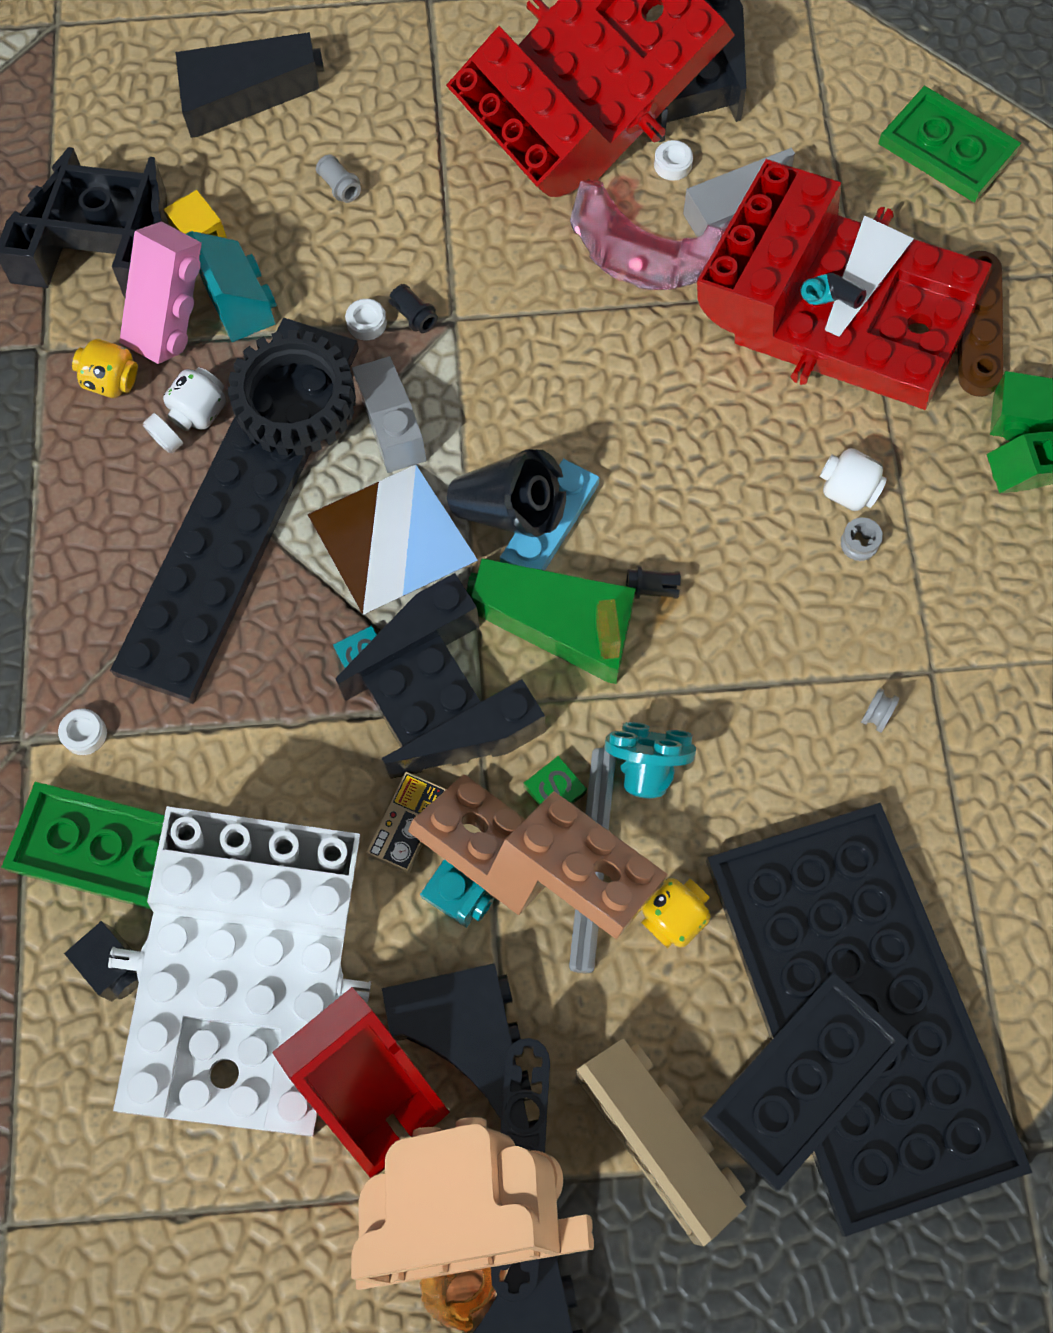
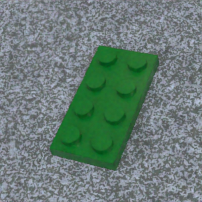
(86, 844)

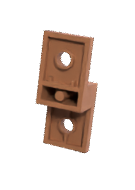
(548, 849)

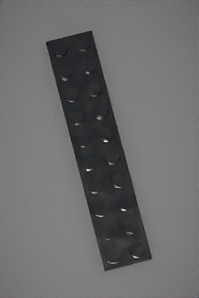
(223, 536)

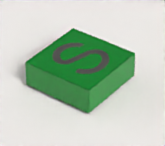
(555, 777)

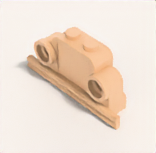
(460, 1206)

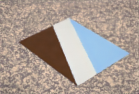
(391, 539)

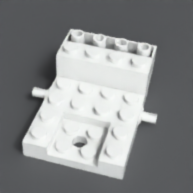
(234, 967)

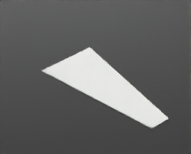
(871, 259)

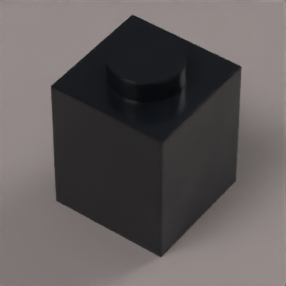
(91, 959)

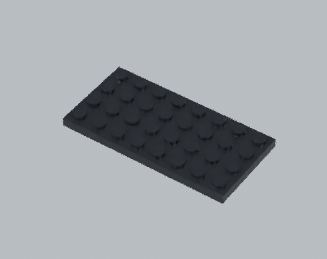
(848, 906)

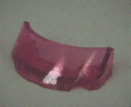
(633, 253)

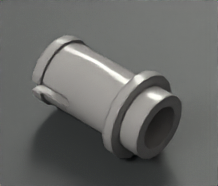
(344, 185)

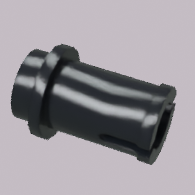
(421, 316)
(653, 582)

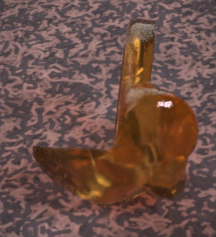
(454, 1312)

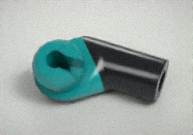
(832, 288)

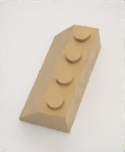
(661, 1142)

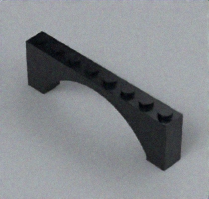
(467, 1025)

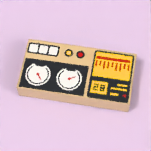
(392, 841)

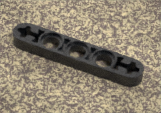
(531, 1139)

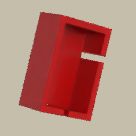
(358, 1079)

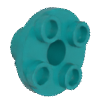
(649, 757)

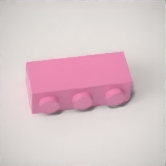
(160, 292)

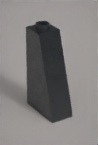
(244, 79)

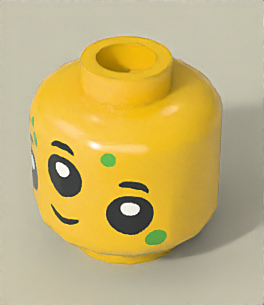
(105, 368)
(676, 912)

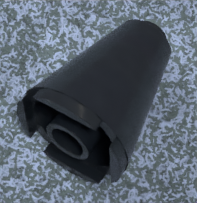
(512, 494)

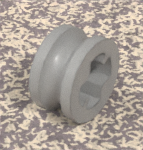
(869, 530)
(880, 710)

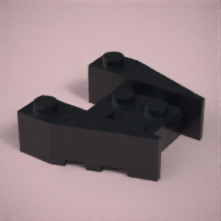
(721, 80)
(81, 211)
(427, 694)

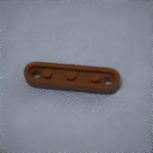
(983, 336)

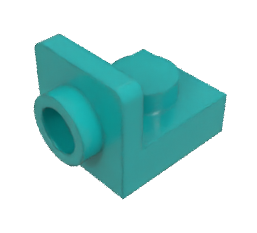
(456, 895)

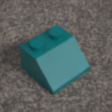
(234, 286)

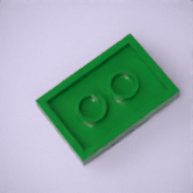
(949, 143)

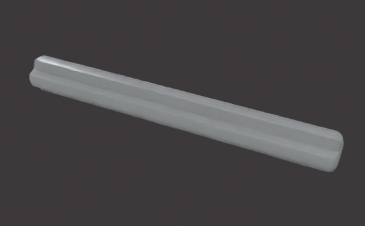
(598, 808)

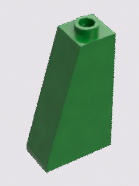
(551, 611)

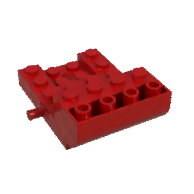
(586, 82)
(793, 233)

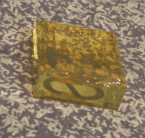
(608, 629)

